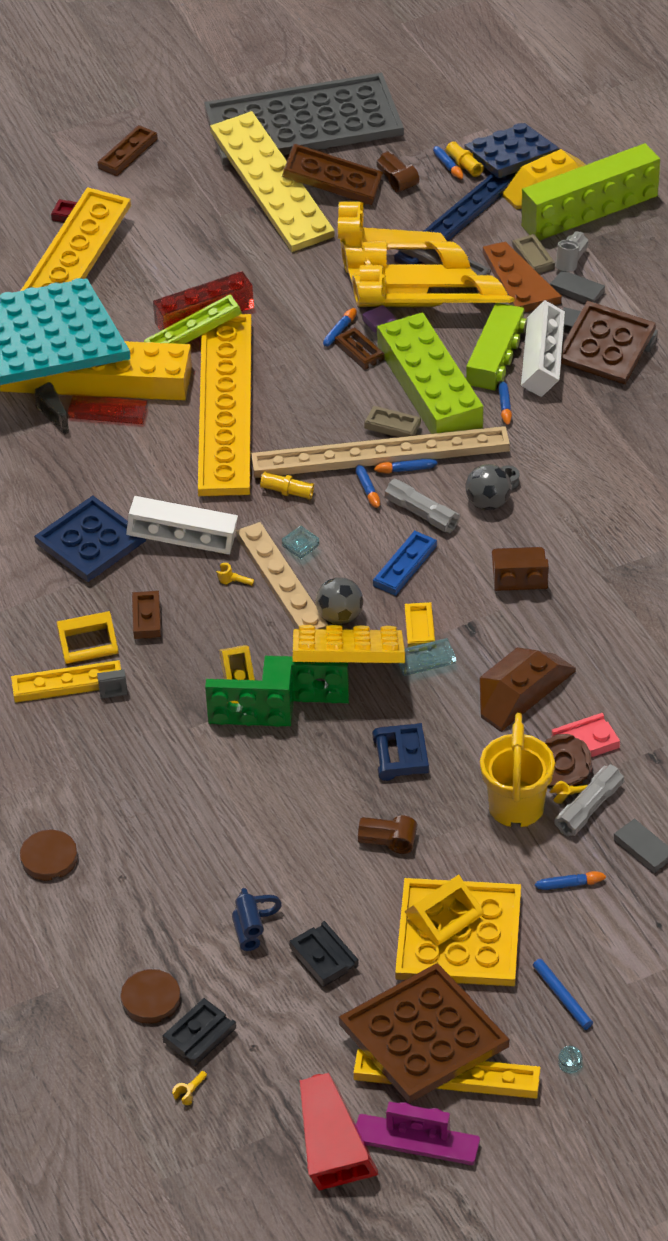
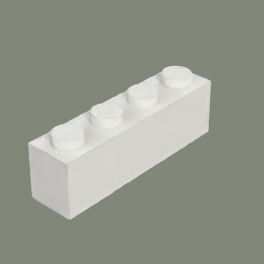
(543, 348)
(181, 525)

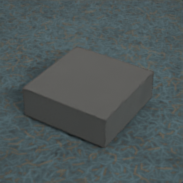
(112, 683)

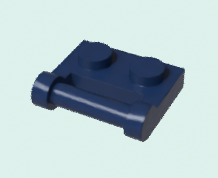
(410, 750)

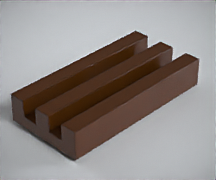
(355, 349)

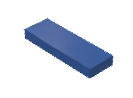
(404, 563)

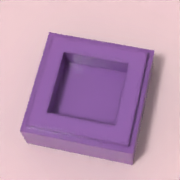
(378, 317)

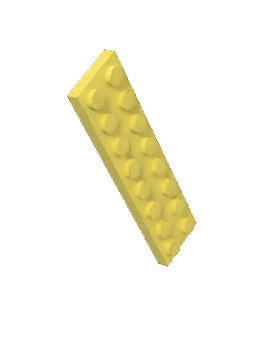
(261, 169)

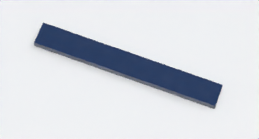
(463, 212)

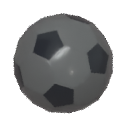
(488, 487)
(339, 601)

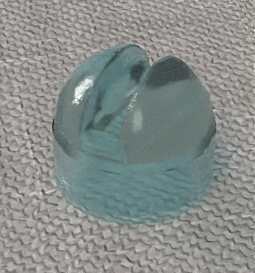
(565, 1061)

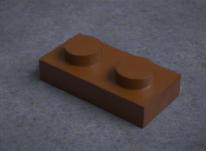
(146, 614)

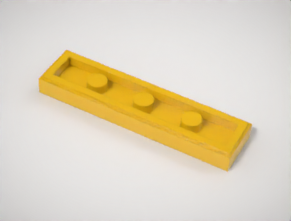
(60, 681)

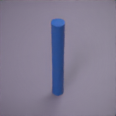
(563, 994)

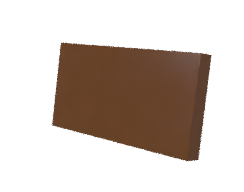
(332, 174)

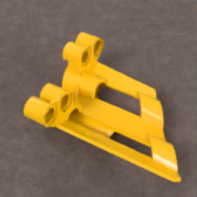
(406, 285)

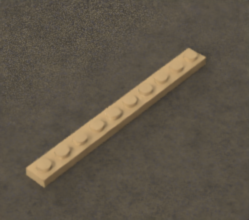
(379, 451)

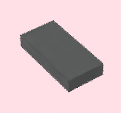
(577, 287)
(643, 845)

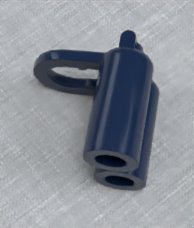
(248, 918)

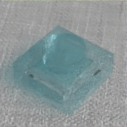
(300, 542)

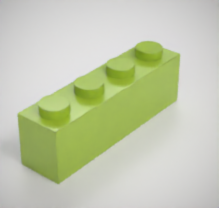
(496, 346)

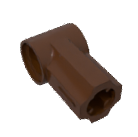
(399, 175)
(395, 834)

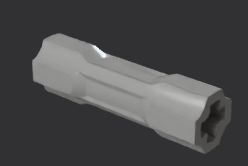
(409, 498)
(576, 814)

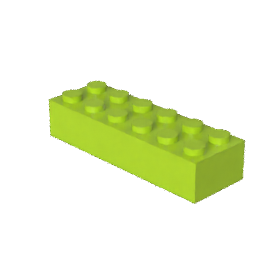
(590, 192)
(429, 375)

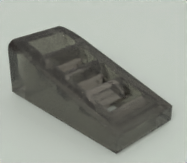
(51, 406)

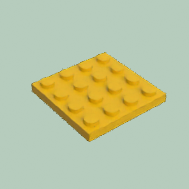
(348, 645)
(475, 955)

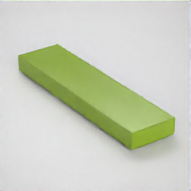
(198, 323)

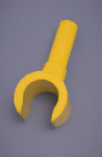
(227, 576)
(563, 790)
(188, 1088)

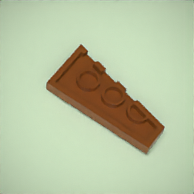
(519, 277)

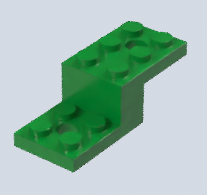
(272, 698)

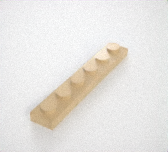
(279, 577)

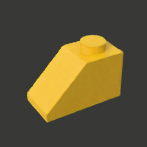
(236, 663)

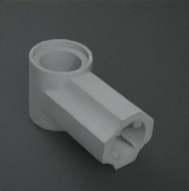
(570, 251)

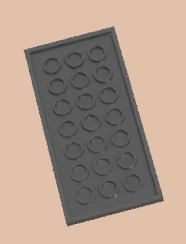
(317, 113)

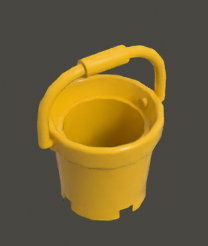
(517, 776)

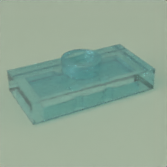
(427, 657)

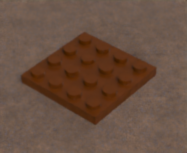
(423, 1032)

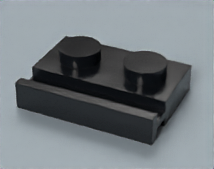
(323, 953)
(199, 1031)

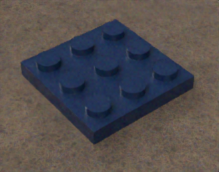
(510, 149)
(88, 538)

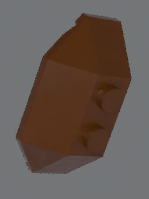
(519, 684)

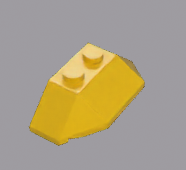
(538, 171)

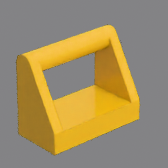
(83, 625)
(461, 892)

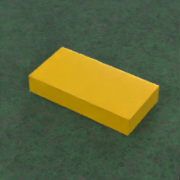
(419, 623)

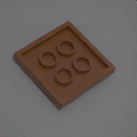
(606, 342)

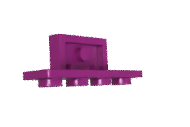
(418, 1133)

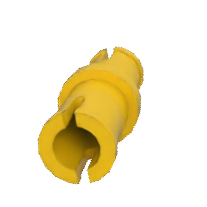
(464, 159)
(287, 485)

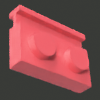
(594, 732)

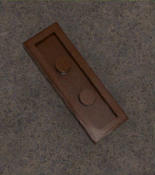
(127, 150)

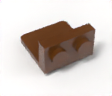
(520, 568)

